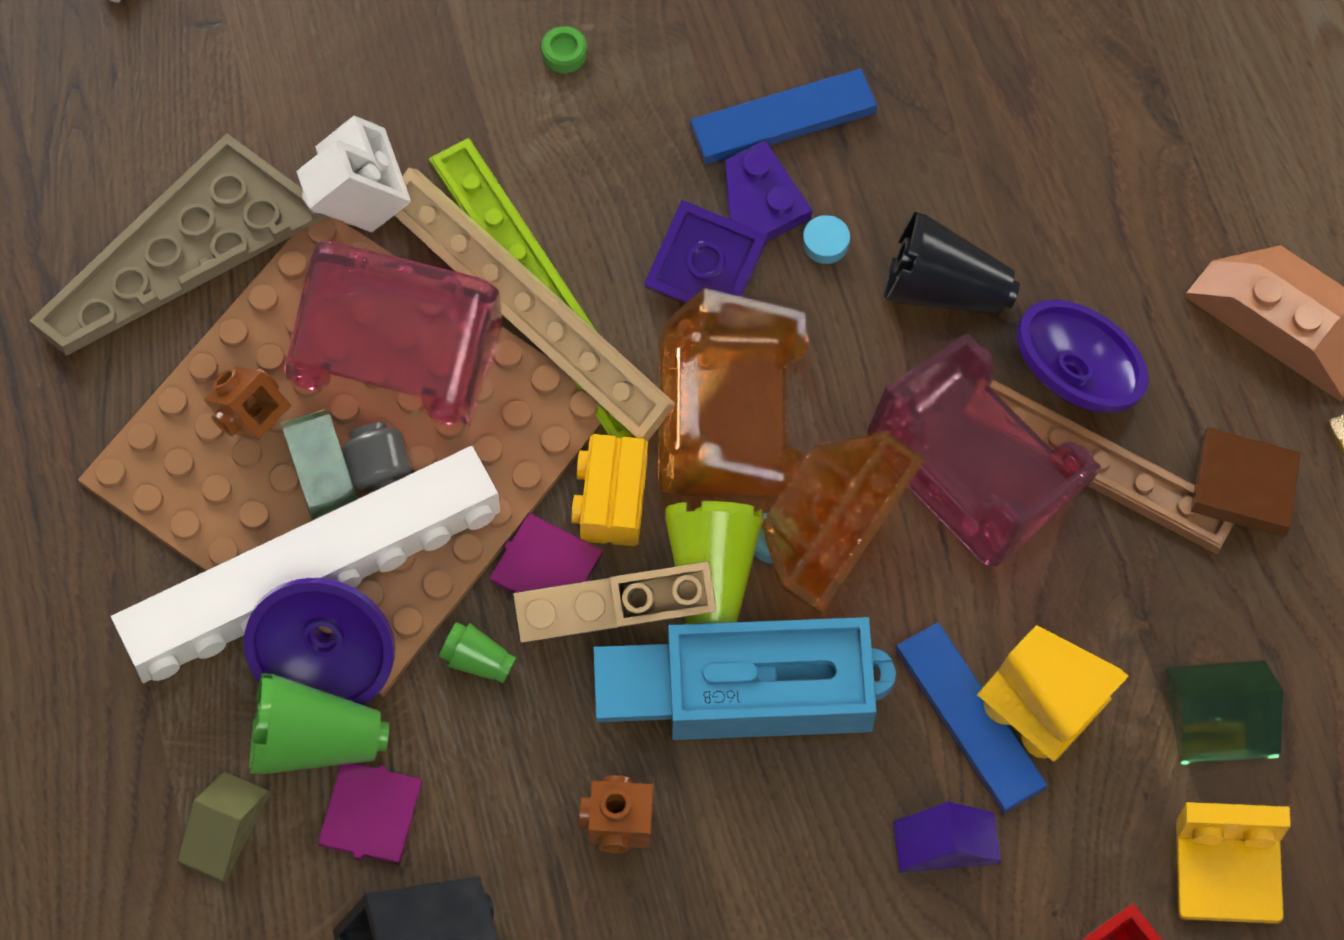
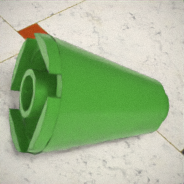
(310, 729)

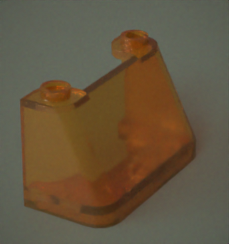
(728, 376)

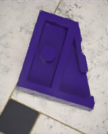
(763, 192)

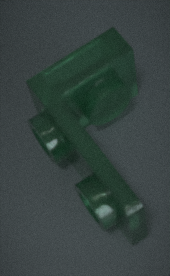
(318, 462)

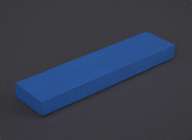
(783, 116)
(953, 696)

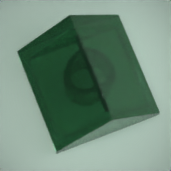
(1226, 711)

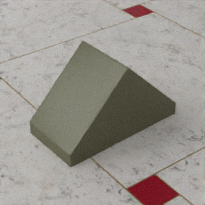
(221, 825)

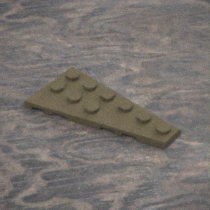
(197, 229)

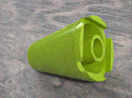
(724, 537)

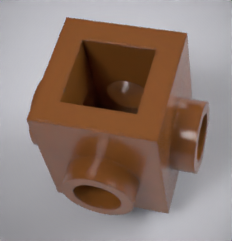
(246, 402)
(618, 814)

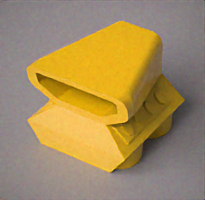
(1049, 692)

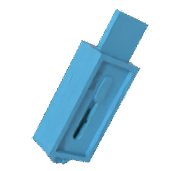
(748, 679)

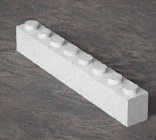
(340, 546)

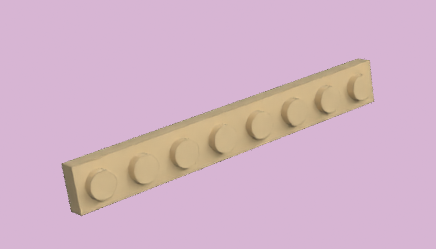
(535, 309)

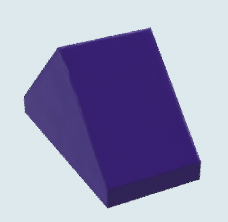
(946, 838)

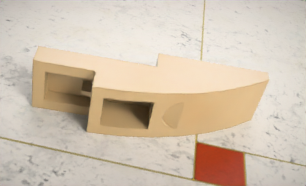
(615, 602)

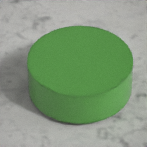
(564, 49)

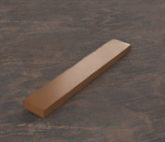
(1124, 474)

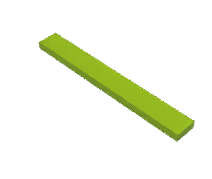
(485, 202)

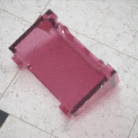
(395, 328)
(982, 462)

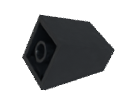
(422, 912)

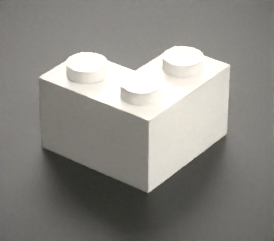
(355, 176)

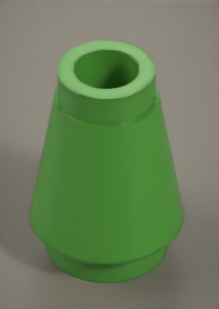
(475, 653)

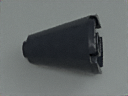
(947, 271)

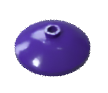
(1082, 356)
(287, 640)

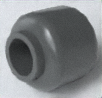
(376, 456)

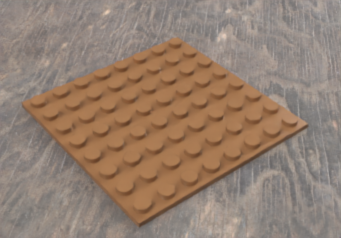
(229, 494)

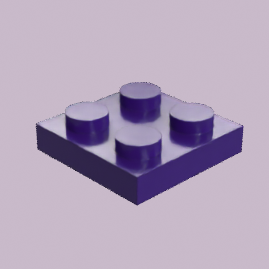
(705, 253)

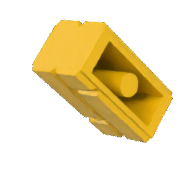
(612, 490)

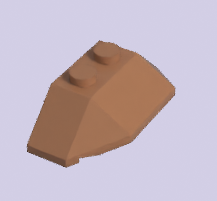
(1281, 309)

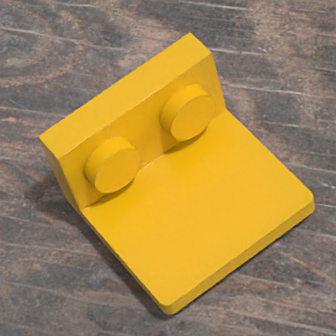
(1230, 862)

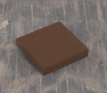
(1246, 482)

